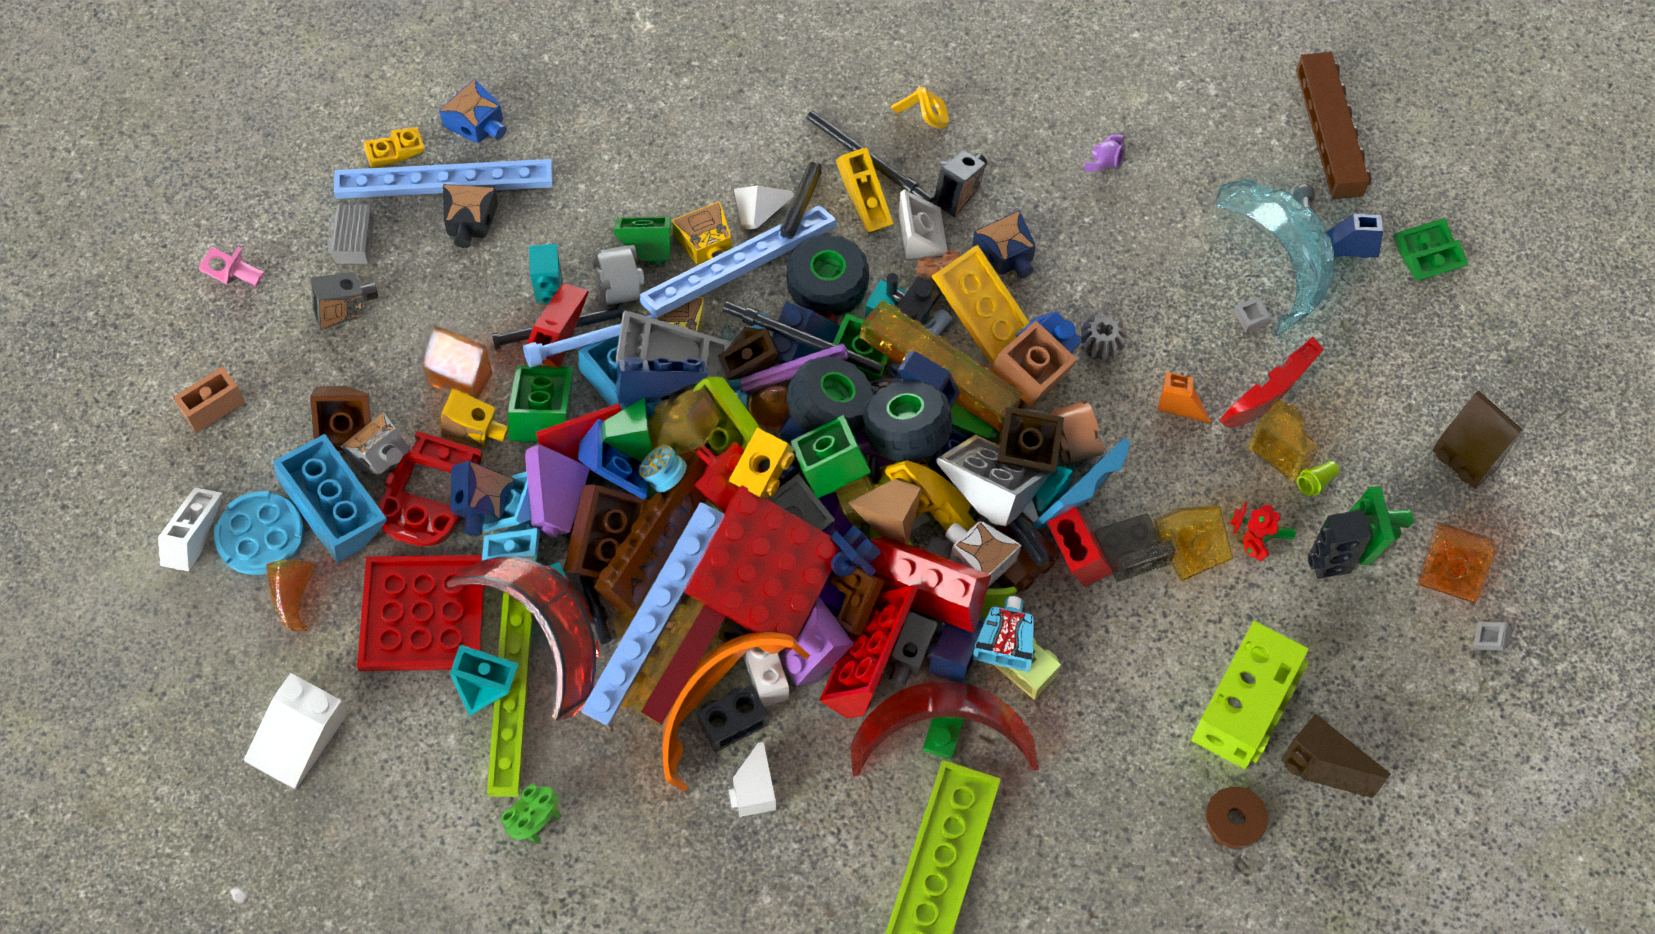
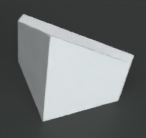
(759, 203)

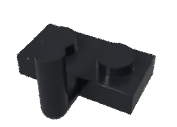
(918, 298)

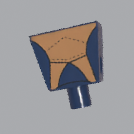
(1007, 245)
(478, 495)

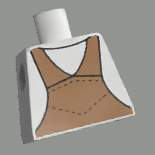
(983, 549)

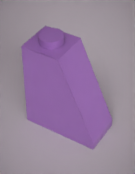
(553, 489)

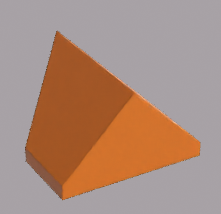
(1181, 398)

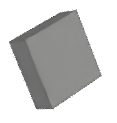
(1252, 314)

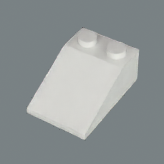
(295, 731)

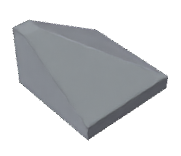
(1492, 635)

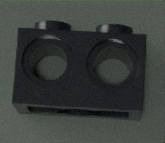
(737, 724)

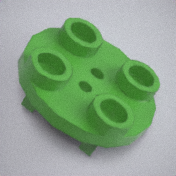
(531, 813)

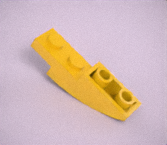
(937, 494)

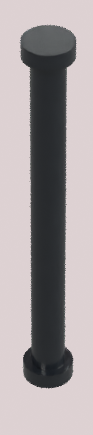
(586, 319)

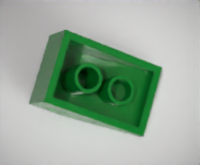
(538, 400)

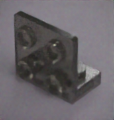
(1134, 547)

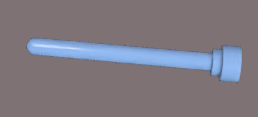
(537, 353)

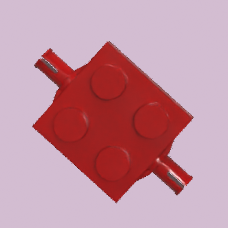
(715, 480)

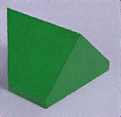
(629, 431)

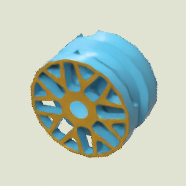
(664, 469)

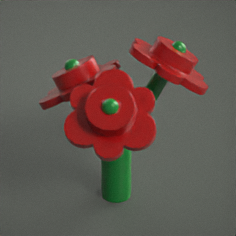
(1266, 527)

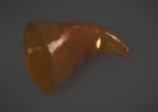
(769, 406)
(286, 585)

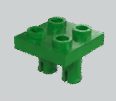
(1383, 523)

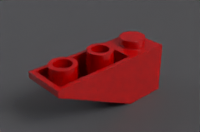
(559, 320)

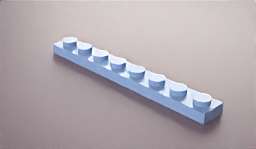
(430, 178)
(733, 263)
(651, 617)

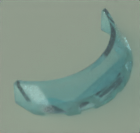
(1299, 233)

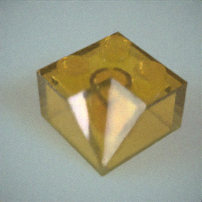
(684, 422)
(1283, 441)

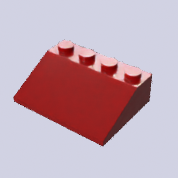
(861, 667)

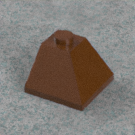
(339, 413)

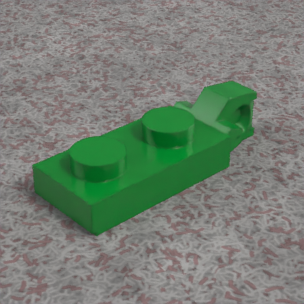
(943, 736)

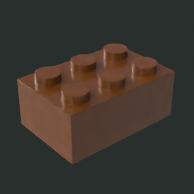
(600, 526)

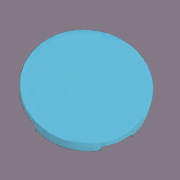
(258, 531)

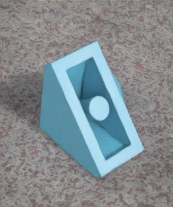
(515, 541)

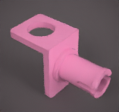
(233, 267)

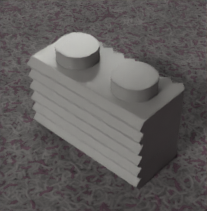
(351, 234)

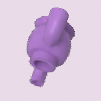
(1108, 154)

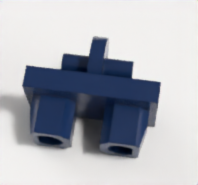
(855, 550)

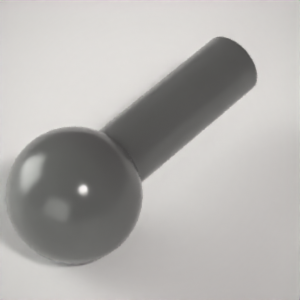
(1304, 194)

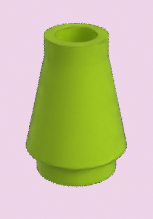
(1315, 479)

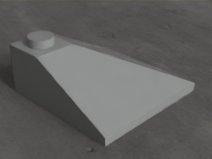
(991, 487)

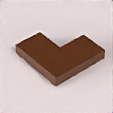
(861, 597)

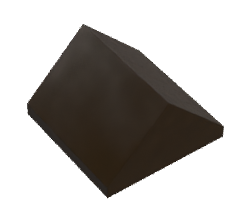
(1030, 439)

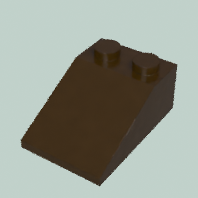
(1477, 440)
(1332, 760)

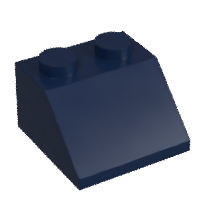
(805, 321)

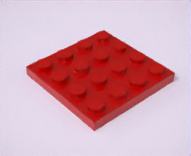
(763, 566)
(414, 616)

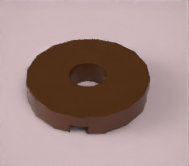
(1248, 805)

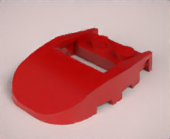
(1261, 399)
(414, 517)

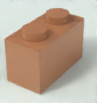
(209, 399)

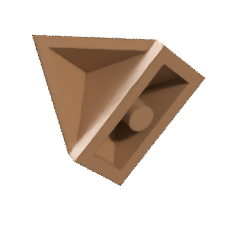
(890, 509)

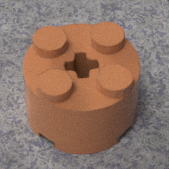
(1078, 433)

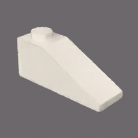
(188, 529)

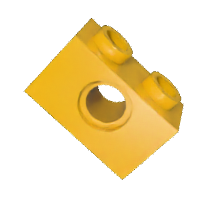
(762, 447)

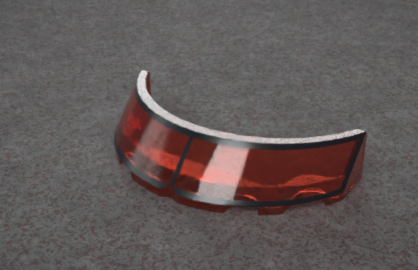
(558, 612)

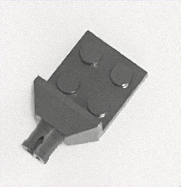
(801, 501)

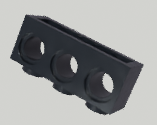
(1339, 544)

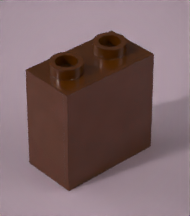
(1024, 570)

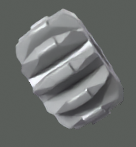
(1103, 336)

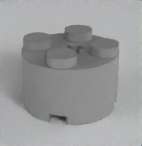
(617, 275)

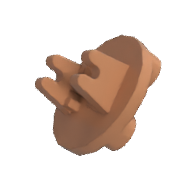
(928, 265)

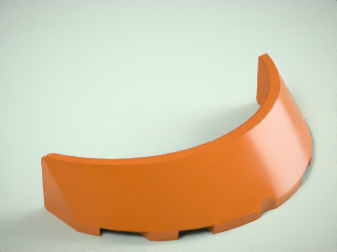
(703, 679)

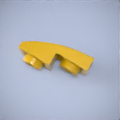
(399, 147)

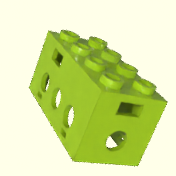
(1245, 731)

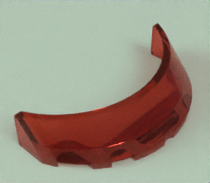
(939, 700)

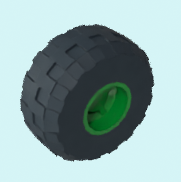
(828, 274)
(826, 390)
(907, 421)

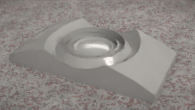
(654, 339)

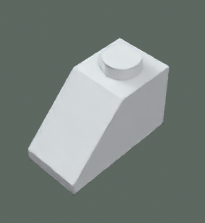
(753, 785)

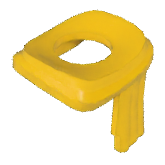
(927, 100)

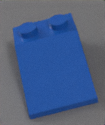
(611, 462)

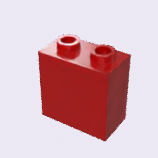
(1080, 547)

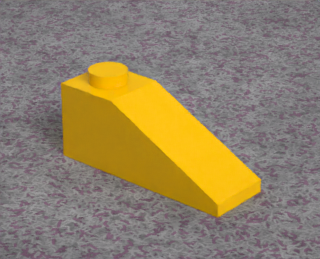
(864, 189)

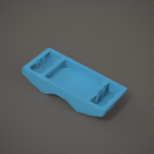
(1087, 484)

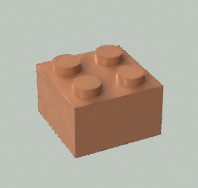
(1034, 363)

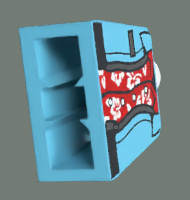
(1006, 637)

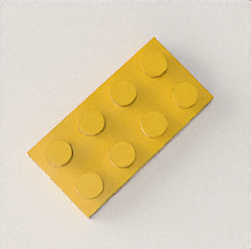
(981, 302)

